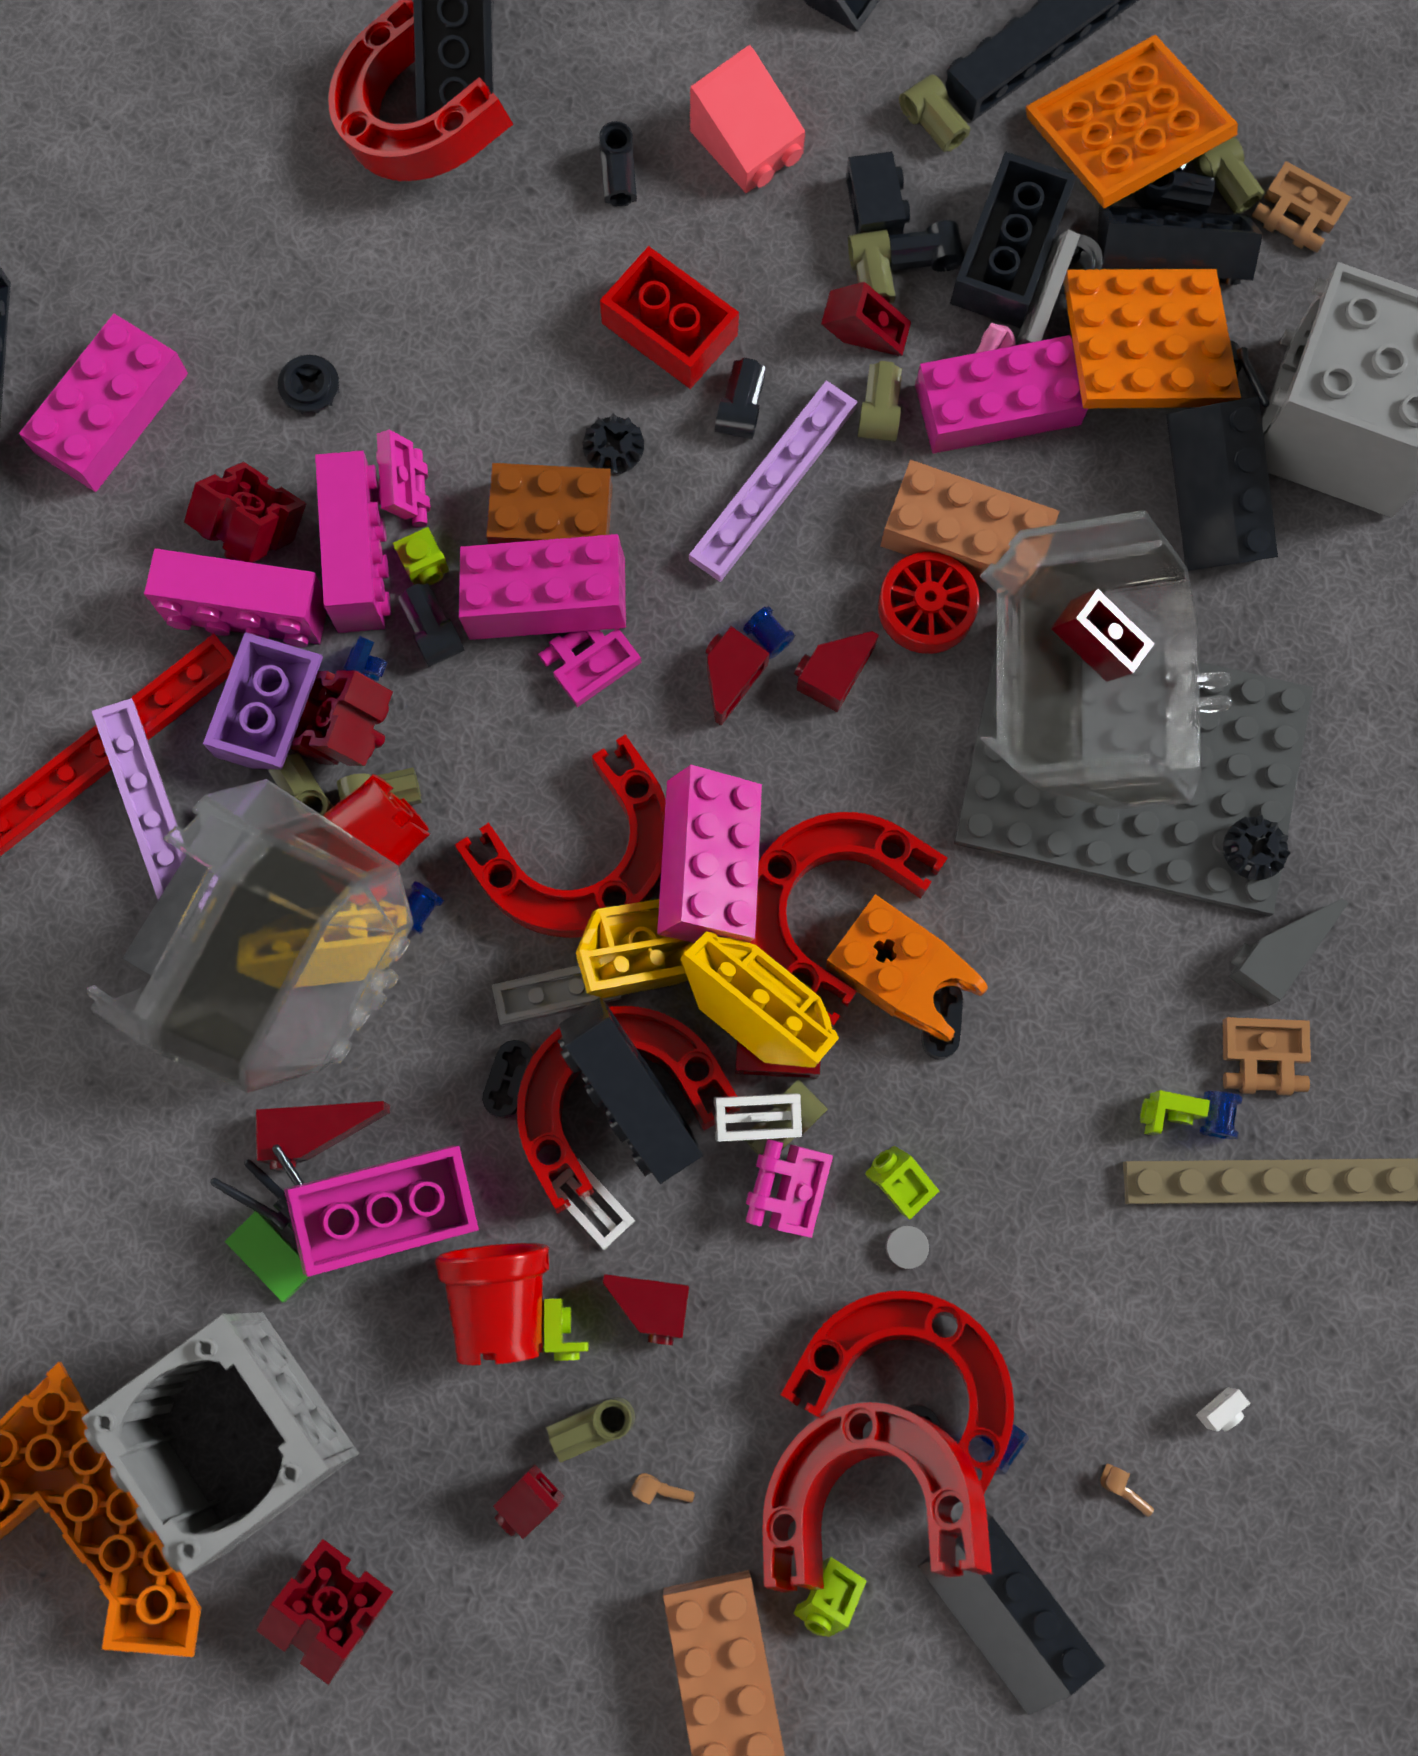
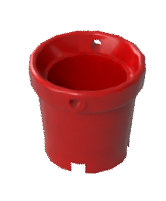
(380, 820)
(495, 1300)

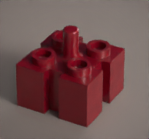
(244, 513)
(342, 718)
(324, 1611)

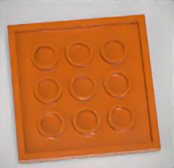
(1131, 121)
(1150, 338)

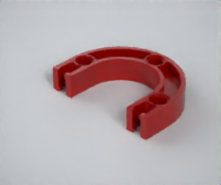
(415, 148)
(821, 841)
(569, 911)
(549, 1078)
(911, 1317)
(834, 1445)

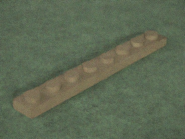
(1271, 1181)

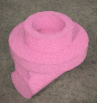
(996, 337)

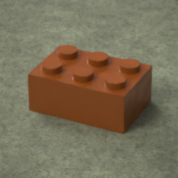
(547, 502)

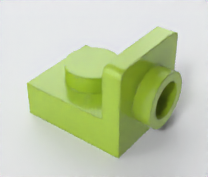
(421, 557)
(1179, 1107)
(902, 1181)
(556, 1323)
(832, 1608)

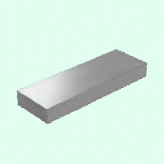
(1048, 287)
(542, 995)

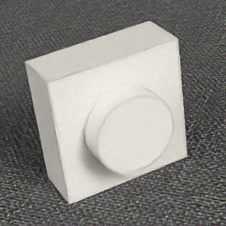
(1224, 1410)

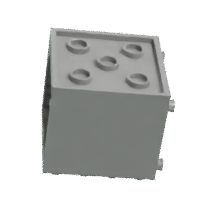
(1349, 393)
(157, 1478)

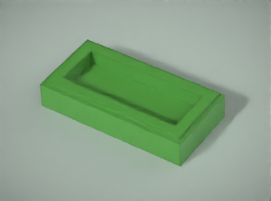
(268, 1256)

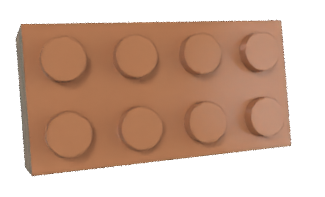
(958, 518)
(722, 1667)

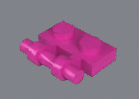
(402, 478)
(593, 668)
(799, 1190)

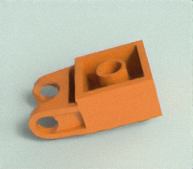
(917, 970)

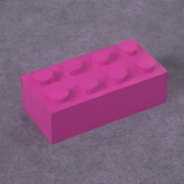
(1000, 394)
(104, 402)
(351, 542)
(542, 587)
(236, 597)
(709, 856)
(381, 1210)

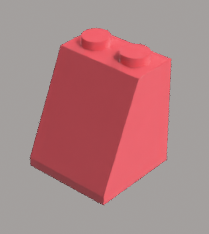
(745, 120)

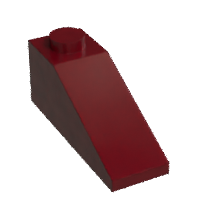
(311, 1129)

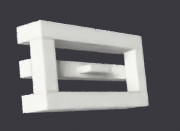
(722, 1118)
(616, 1230)

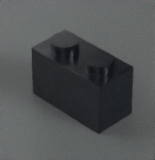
(875, 193)

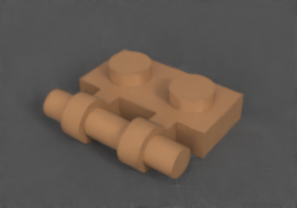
(1306, 198)
(1266, 1041)

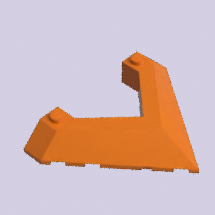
(56, 1468)

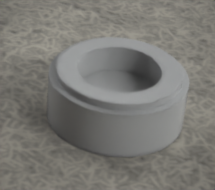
(907, 1247)

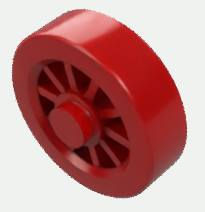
(928, 601)

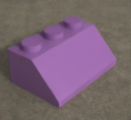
(262, 703)

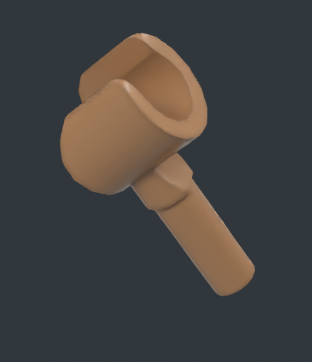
(1116, 1480)
(647, 1486)

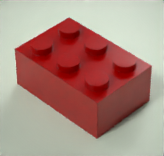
(669, 317)

